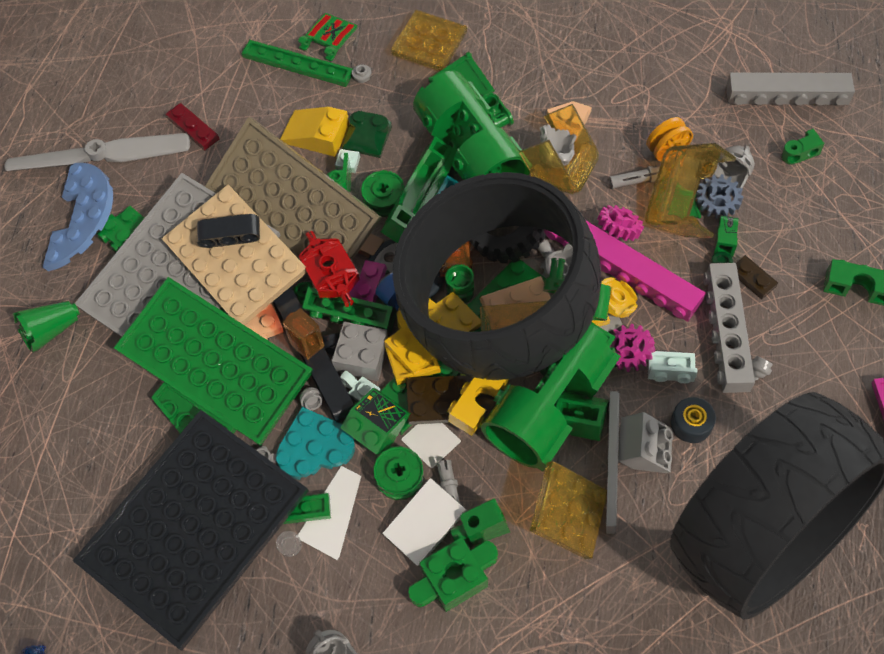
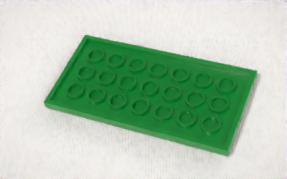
(214, 360)

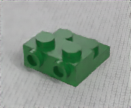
(120, 228)

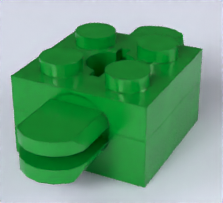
(453, 574)

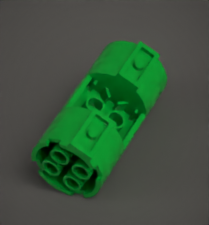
(459, 117)
(527, 422)

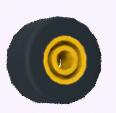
(691, 428)

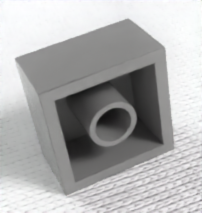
(360, 351)

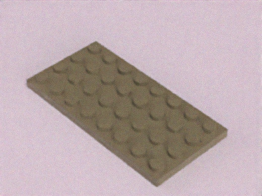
(291, 192)

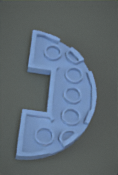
(91, 211)

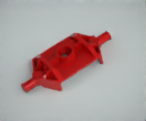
(333, 280)

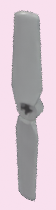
(113, 151)

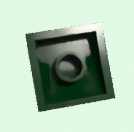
(367, 133)

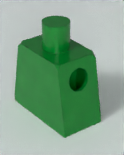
(489, 520)

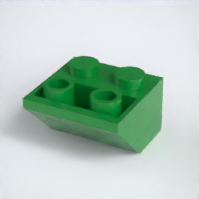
(583, 414)

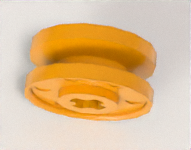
(668, 134)

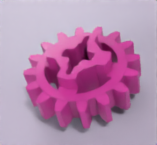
(620, 222)
(631, 343)

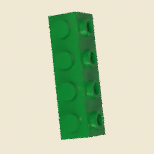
(361, 312)

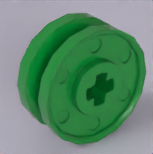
(382, 191)
(401, 460)

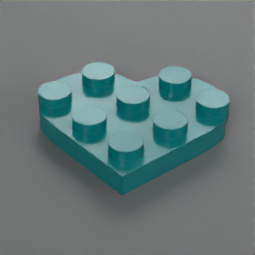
(312, 444)

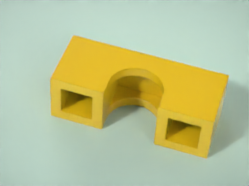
(466, 412)

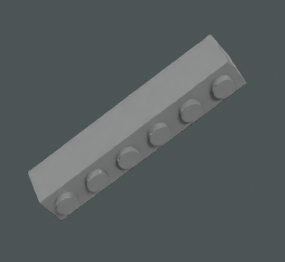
(790, 88)

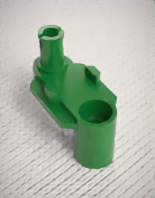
(555, 279)

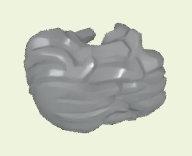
(561, 142)

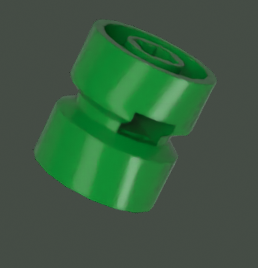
(460, 281)

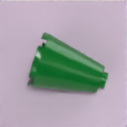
(45, 323)

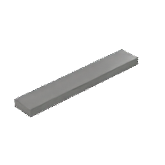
(612, 463)

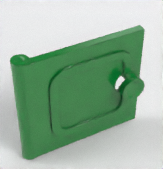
(471, 71)

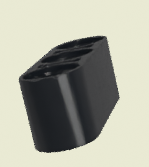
(228, 230)

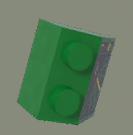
(375, 421)

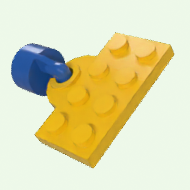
(448, 312)

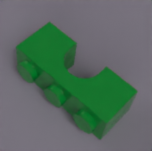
(842, 275)

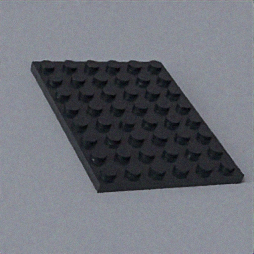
(190, 528)

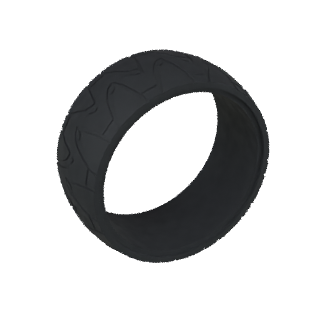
(467, 212)
(779, 503)

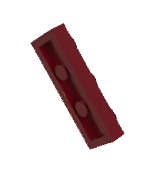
(193, 126)

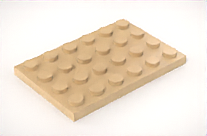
(239, 275)

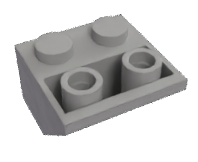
(645, 443)

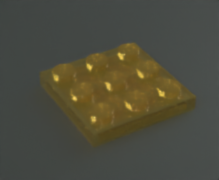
(429, 40)
(569, 510)

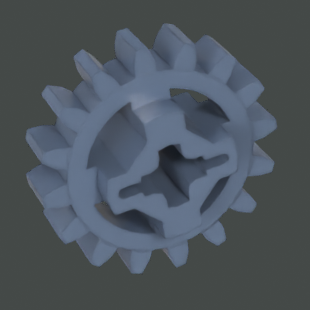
(719, 196)

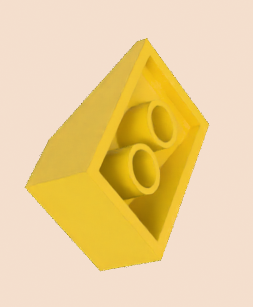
(317, 129)

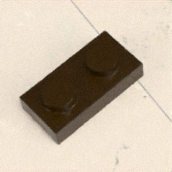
(755, 277)

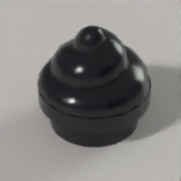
(330, 342)

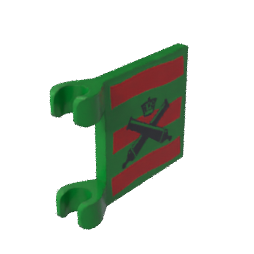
(328, 32)

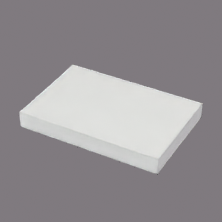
(424, 522)

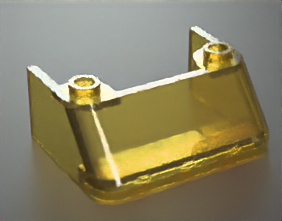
(545, 163)
(677, 187)

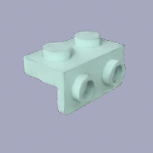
(672, 366)

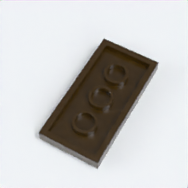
(431, 397)

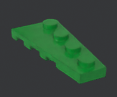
(181, 409)

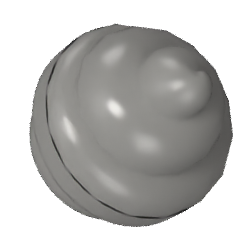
(761, 367)
(311, 398)

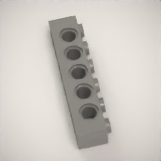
(731, 379)

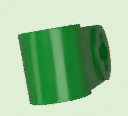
(498, 113)

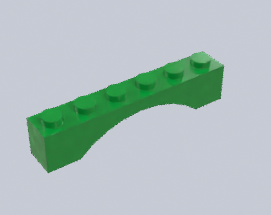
(416, 188)

